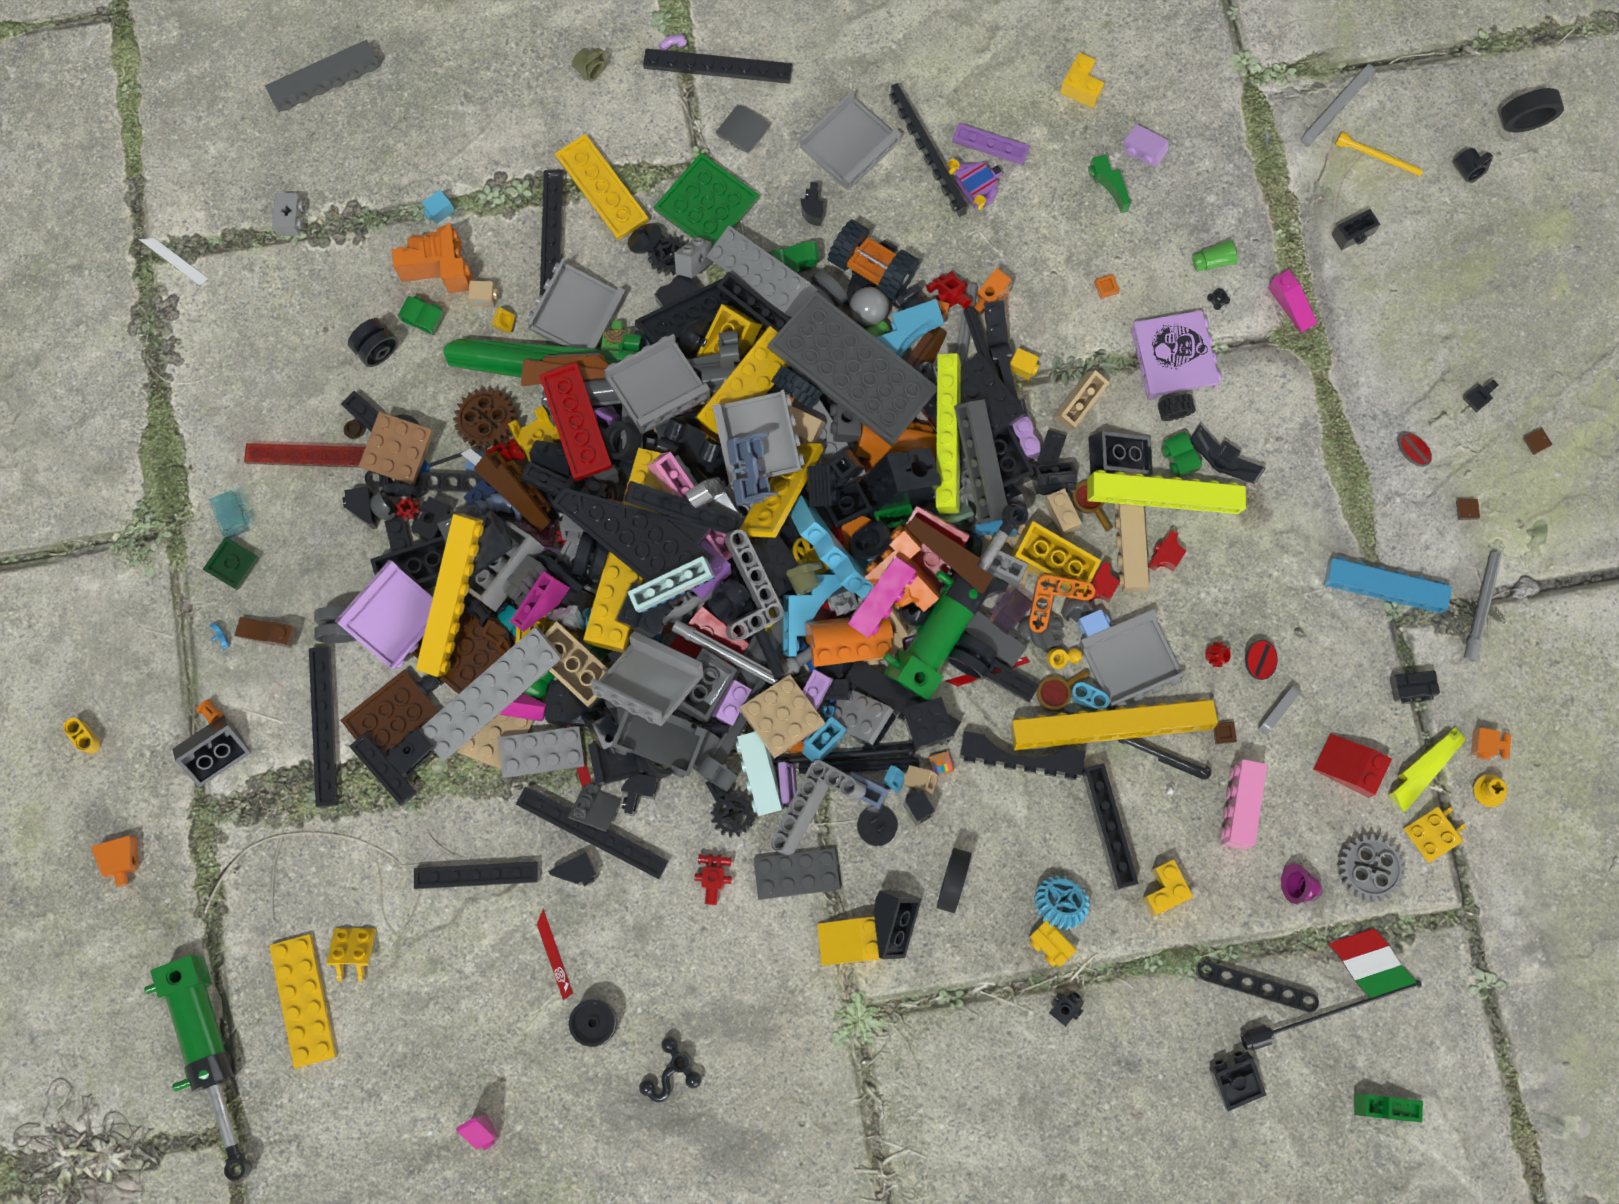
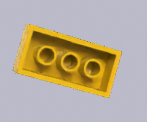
(1054, 556)

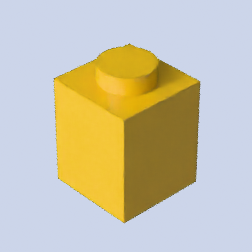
(1024, 364)

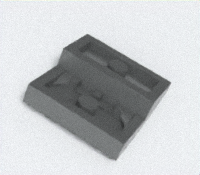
(742, 128)

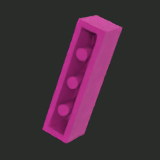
(882, 596)

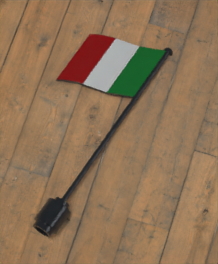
(1370, 966)

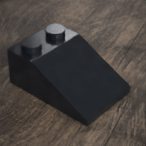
(1120, 453)
(565, 706)
(894, 922)

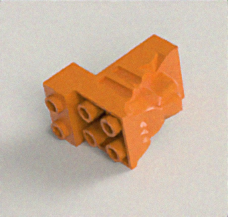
(432, 257)
(906, 545)

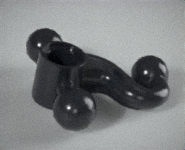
(692, 1078)

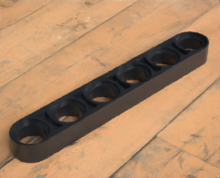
(423, 478)
(1257, 984)

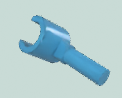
(830, 711)

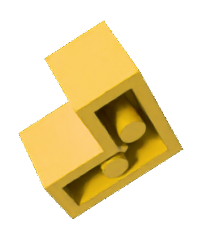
(1080, 84)
(1172, 886)

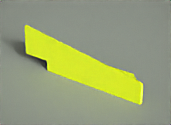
(1425, 768)

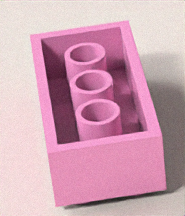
(1243, 804)

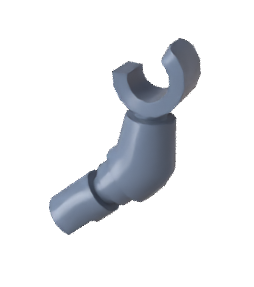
(498, 503)

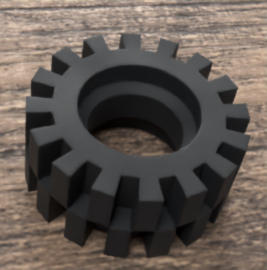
(1176, 407)

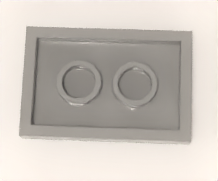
(862, 716)

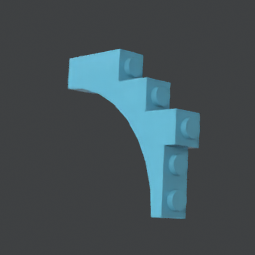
(911, 325)
(828, 548)

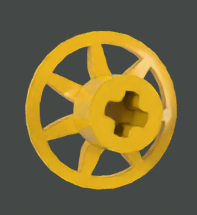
(807, 555)

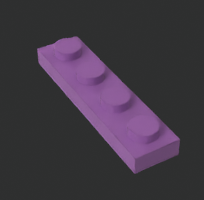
(990, 144)

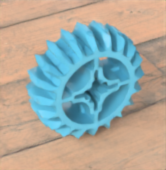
(1067, 913)

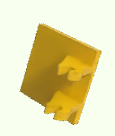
(1434, 833)
(351, 947)

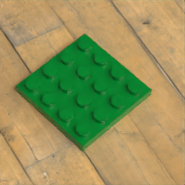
(706, 200)

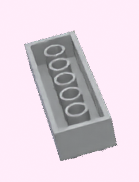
(761, 271)

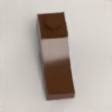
(266, 632)

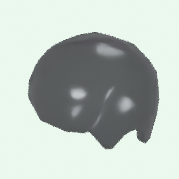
(383, 506)
(1076, 609)

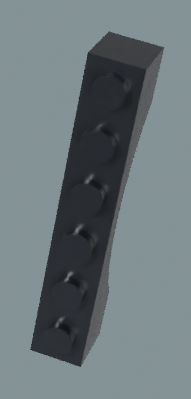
(979, 748)

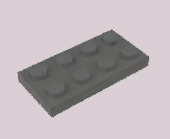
(796, 874)

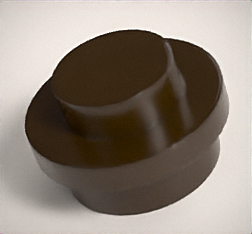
(353, 429)

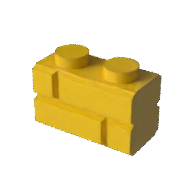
(1052, 944)

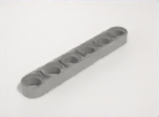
(1338, 105)

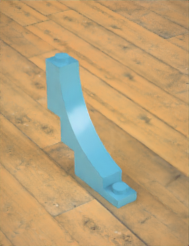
(804, 607)

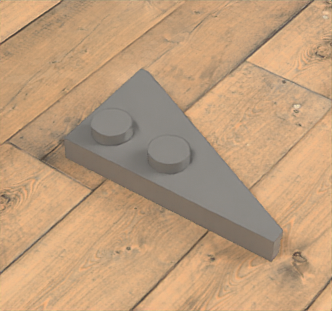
(570, 618)

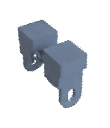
(747, 451)

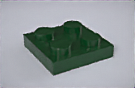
(231, 563)

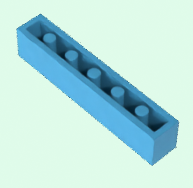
(1387, 585)

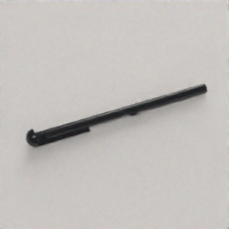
(881, 750)
(1167, 758)

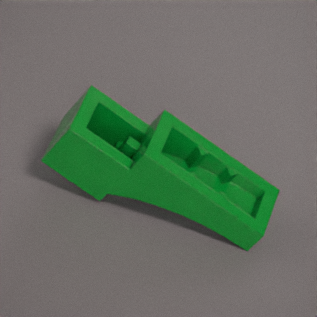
(1111, 180)
(1388, 1107)

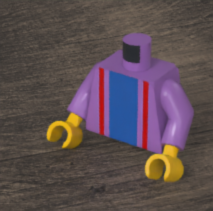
(976, 181)

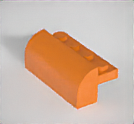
(914, 437)
(838, 642)

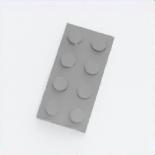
(540, 752)

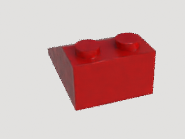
(1352, 765)

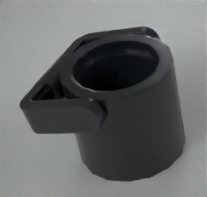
(1472, 165)
(909, 298)

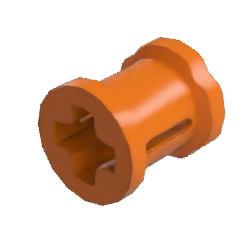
(207, 706)

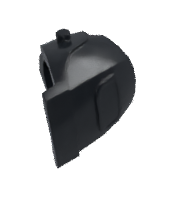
(729, 600)

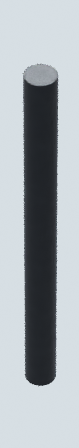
(762, 635)

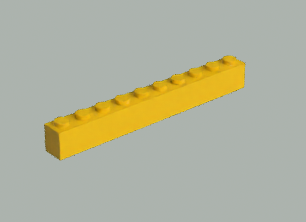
(1113, 724)

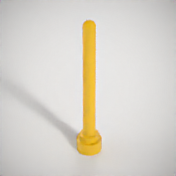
(1344, 140)

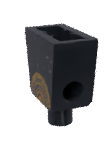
(601, 728)

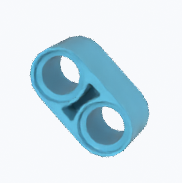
(1090, 694)

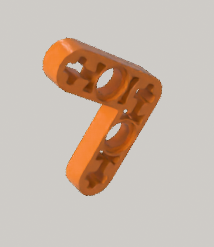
(1040, 592)

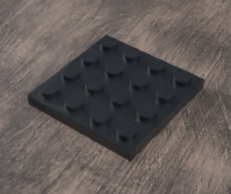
(981, 383)

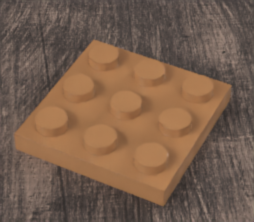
(396, 448)

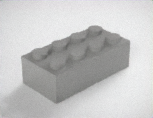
(492, 582)

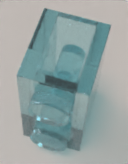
(230, 514)

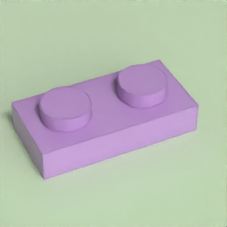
(817, 687)

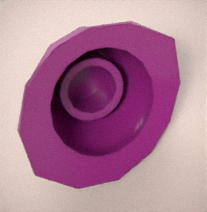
(1299, 885)

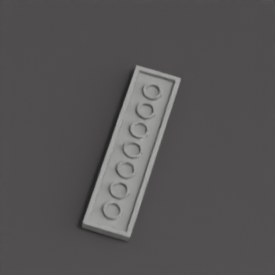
(490, 693)

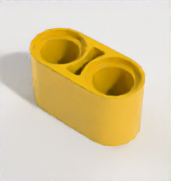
(81, 736)

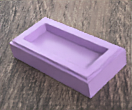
(787, 782)

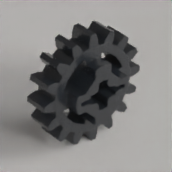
(665, 247)
(742, 812)

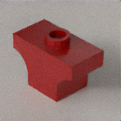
(1167, 553)
(1104, 583)

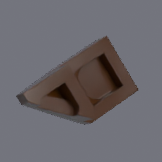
(498, 634)

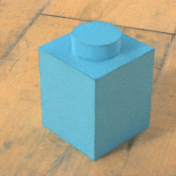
(437, 207)

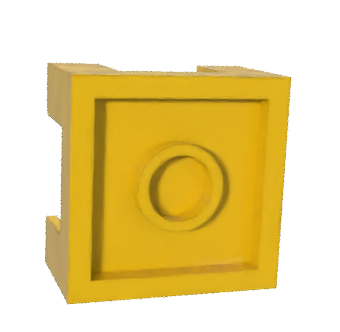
(537, 430)

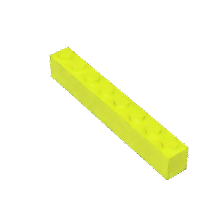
(948, 433)
(1166, 493)

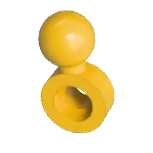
(1073, 656)

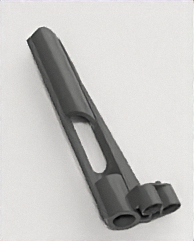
(710, 370)
(718, 746)

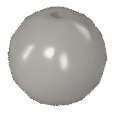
(869, 306)

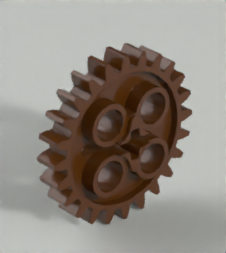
(473, 430)

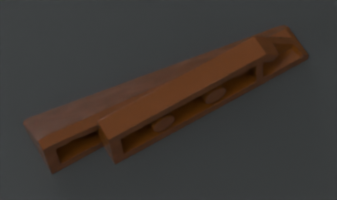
(506, 480)

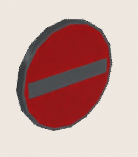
(1415, 450)

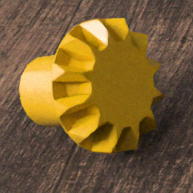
(1490, 790)

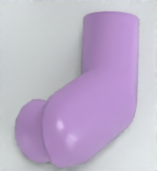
(673, 39)

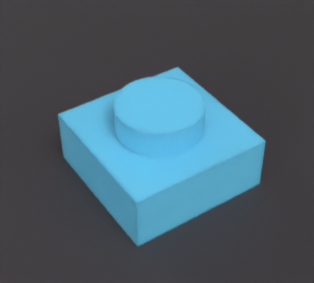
(894, 779)

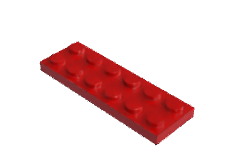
(575, 421)

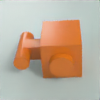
(1487, 744)

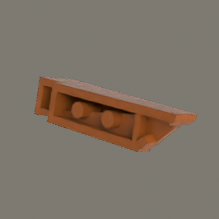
(590, 366)

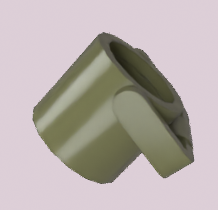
(589, 63)
(804, 578)

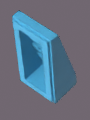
(991, 528)

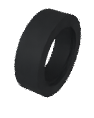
(1532, 110)
(954, 880)

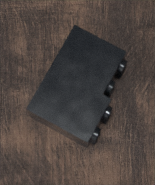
(891, 486)

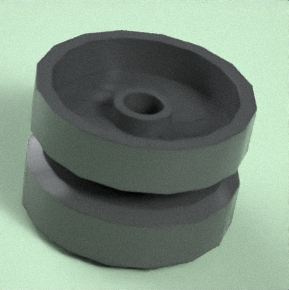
(829, 288)
(328, 630)

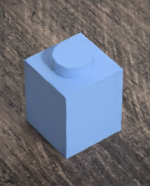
(1093, 623)

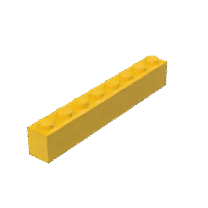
(449, 594)

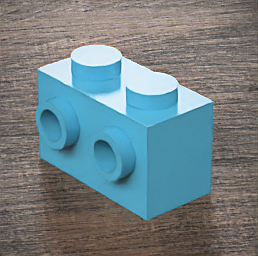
(824, 740)

